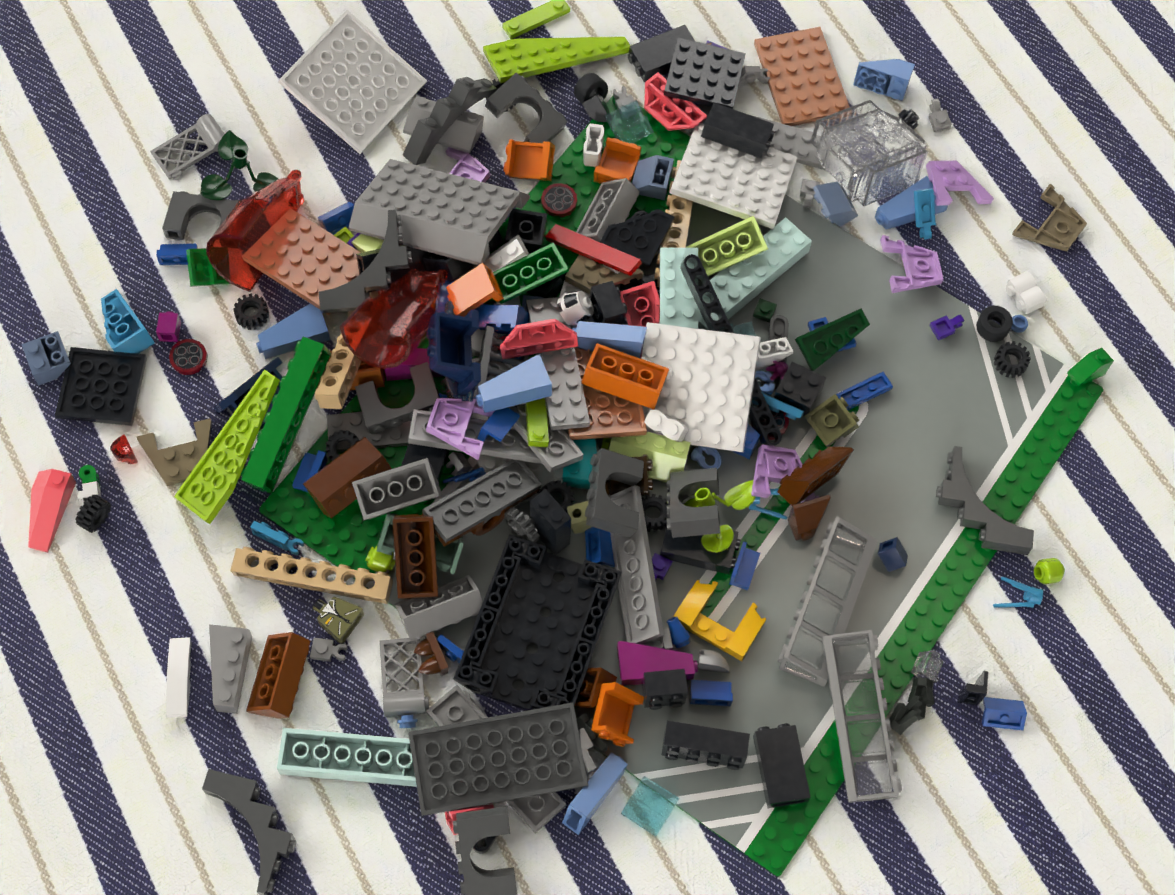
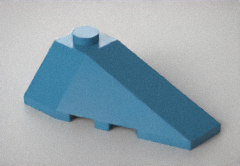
(122, 326)

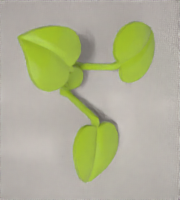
(738, 496)

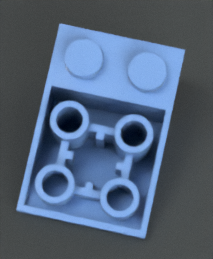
(885, 77)

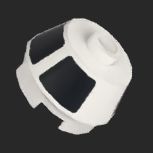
(575, 307)

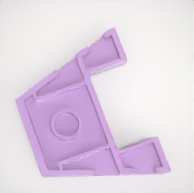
(467, 166)
(954, 177)
(920, 266)
(450, 422)
(773, 465)

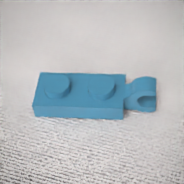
(924, 211)
(776, 405)
(277, 538)

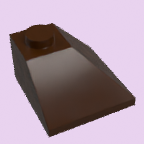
(806, 517)
(591, 686)

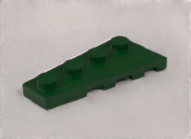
(828, 339)

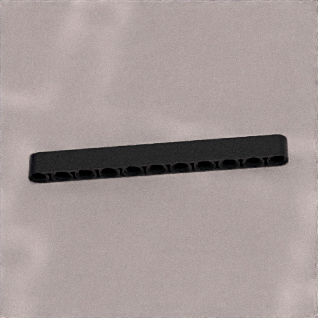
(723, 324)

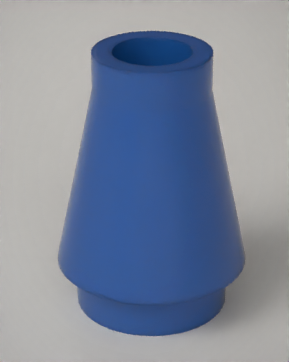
(678, 633)

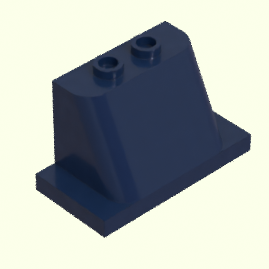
(452, 348)
(234, 399)

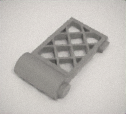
(207, 130)
(408, 701)

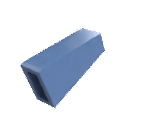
(901, 208)
(285, 334)
(623, 338)
(516, 386)
(593, 795)

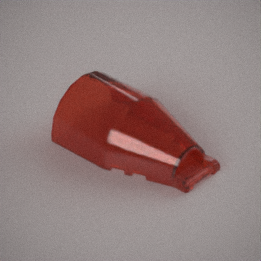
(247, 224)
(395, 321)

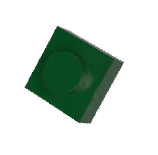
(764, 310)

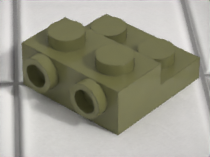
(832, 420)

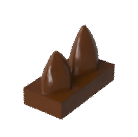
(437, 662)

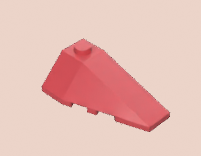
(641, 304)
(48, 503)

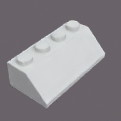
(505, 255)

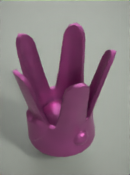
(778, 369)

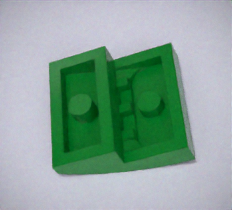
(201, 271)

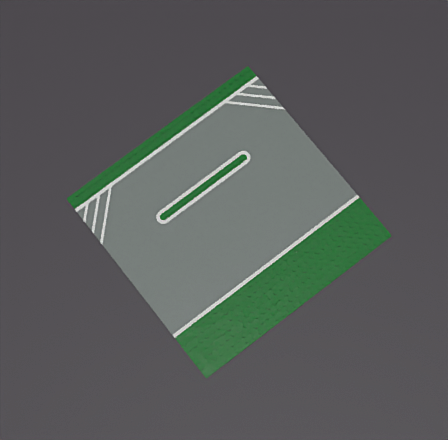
(939, 399)

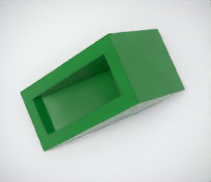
(1091, 367)

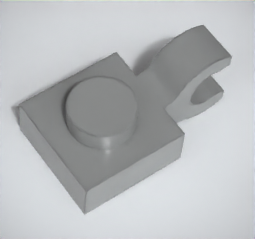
(751, 73)
(938, 118)
(807, 191)

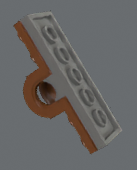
(482, 502)

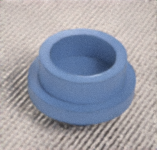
(1019, 323)
(407, 721)

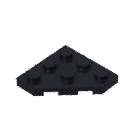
(640, 235)

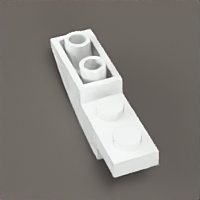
(773, 351)

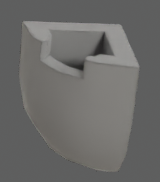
(712, 661)

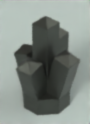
(923, 688)
(905, 715)
(586, 722)

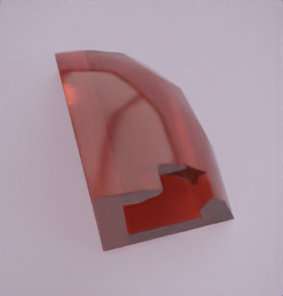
(122, 450)

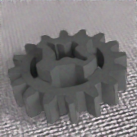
(521, 525)

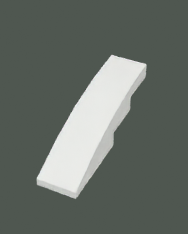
(178, 677)

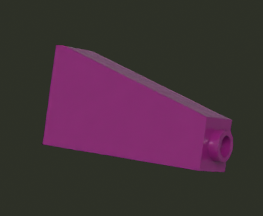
(403, 372)
(638, 658)

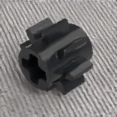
(909, 118)

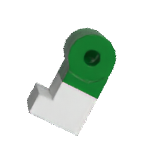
(90, 483)

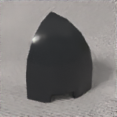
(596, 108)

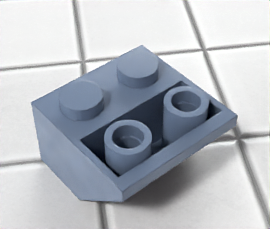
(653, 176)
(835, 203)
(46, 357)

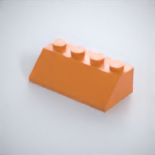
(625, 376)

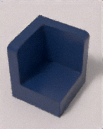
(892, 554)

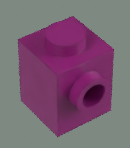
(168, 327)

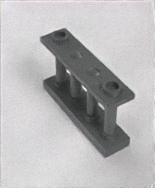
(488, 355)

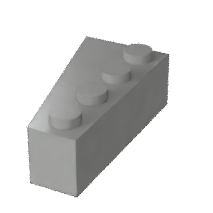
(228, 665)

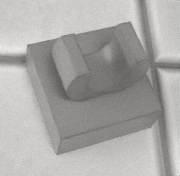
(460, 462)
(665, 640)

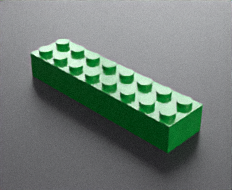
(286, 415)

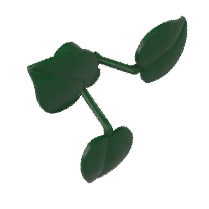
(234, 148)

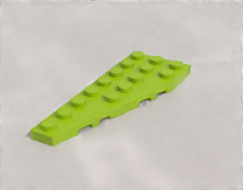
(544, 55)
(221, 465)

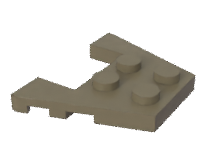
(1059, 228)
(588, 273)
(178, 461)

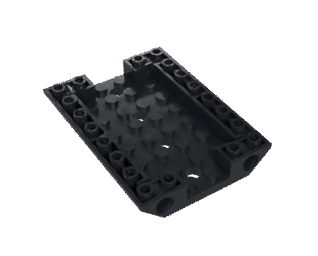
(513, 621)

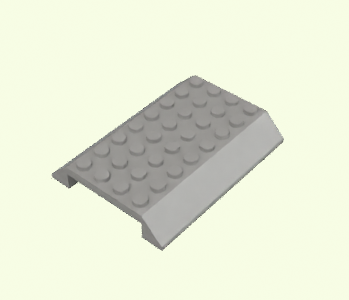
(436, 210)

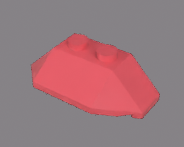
(670, 111)
(538, 338)

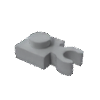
(621, 98)
(324, 649)

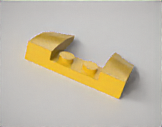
(731, 642)

